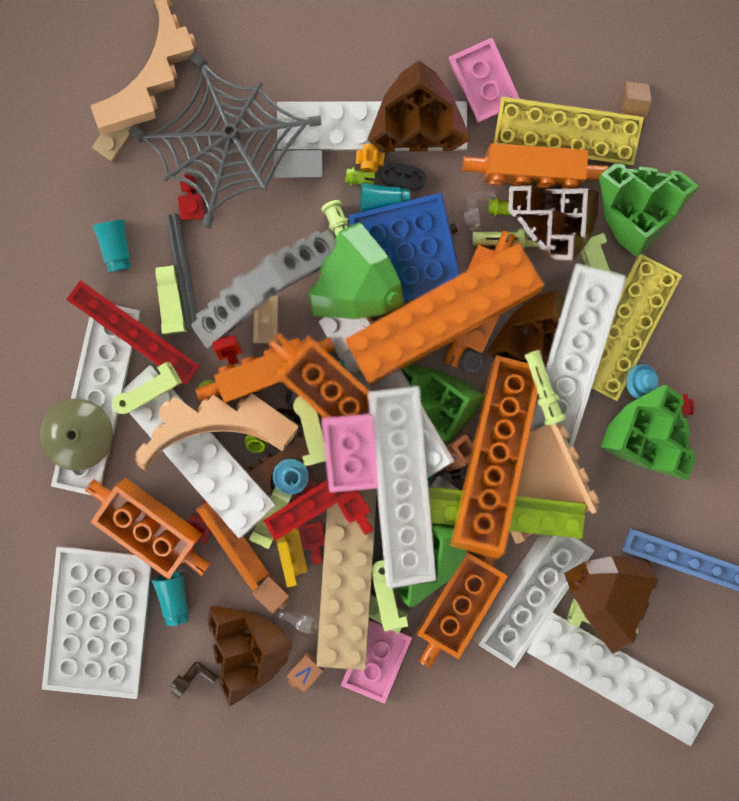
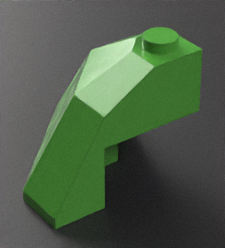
(642, 203)
(355, 279)
(445, 399)
(653, 434)
(446, 562)

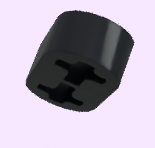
(403, 170)

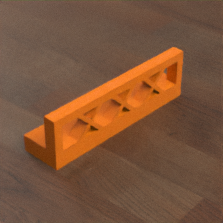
(236, 548)

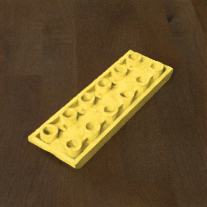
(541, 124)
(636, 316)

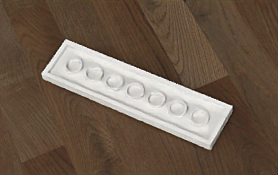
(343, 125)
(341, 328)
(580, 343)
(98, 379)
(208, 466)
(402, 486)
(620, 678)

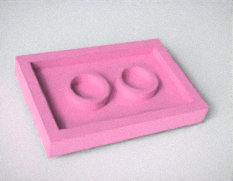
(482, 79)
(350, 452)
(384, 659)

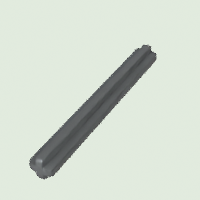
(181, 270)

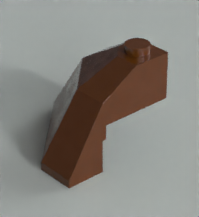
(418, 114)
(555, 218)
(530, 328)
(613, 596)
(247, 649)

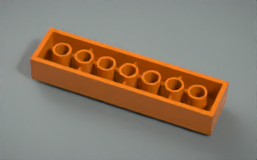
(444, 314)
(496, 459)

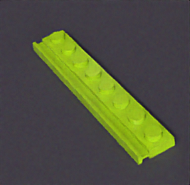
(528, 513)

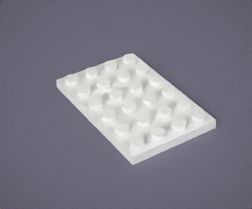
(97, 622)

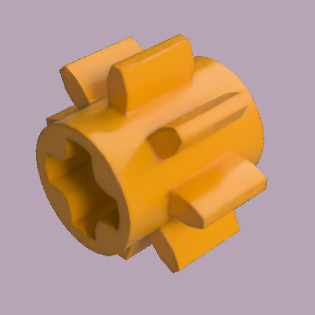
(370, 158)

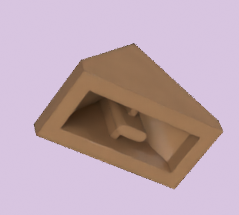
(636, 100)

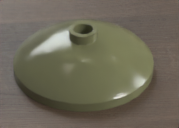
(92, 432)

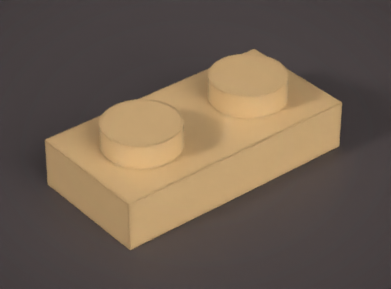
(112, 143)
(266, 321)

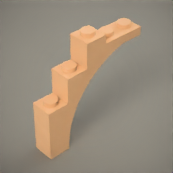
(134, 102)
(251, 418)

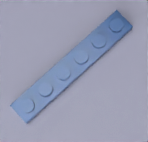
(682, 559)

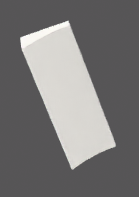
(529, 597)

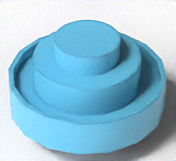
(641, 380)
(290, 476)

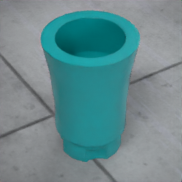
(380, 196)
(113, 244)
(172, 598)

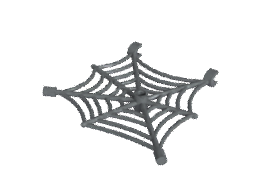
(201, 64)

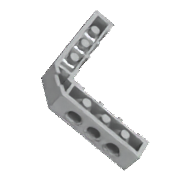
(261, 284)

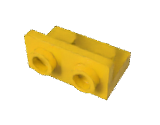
(291, 556)

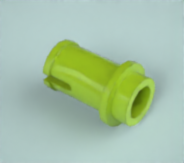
(357, 176)
(498, 207)

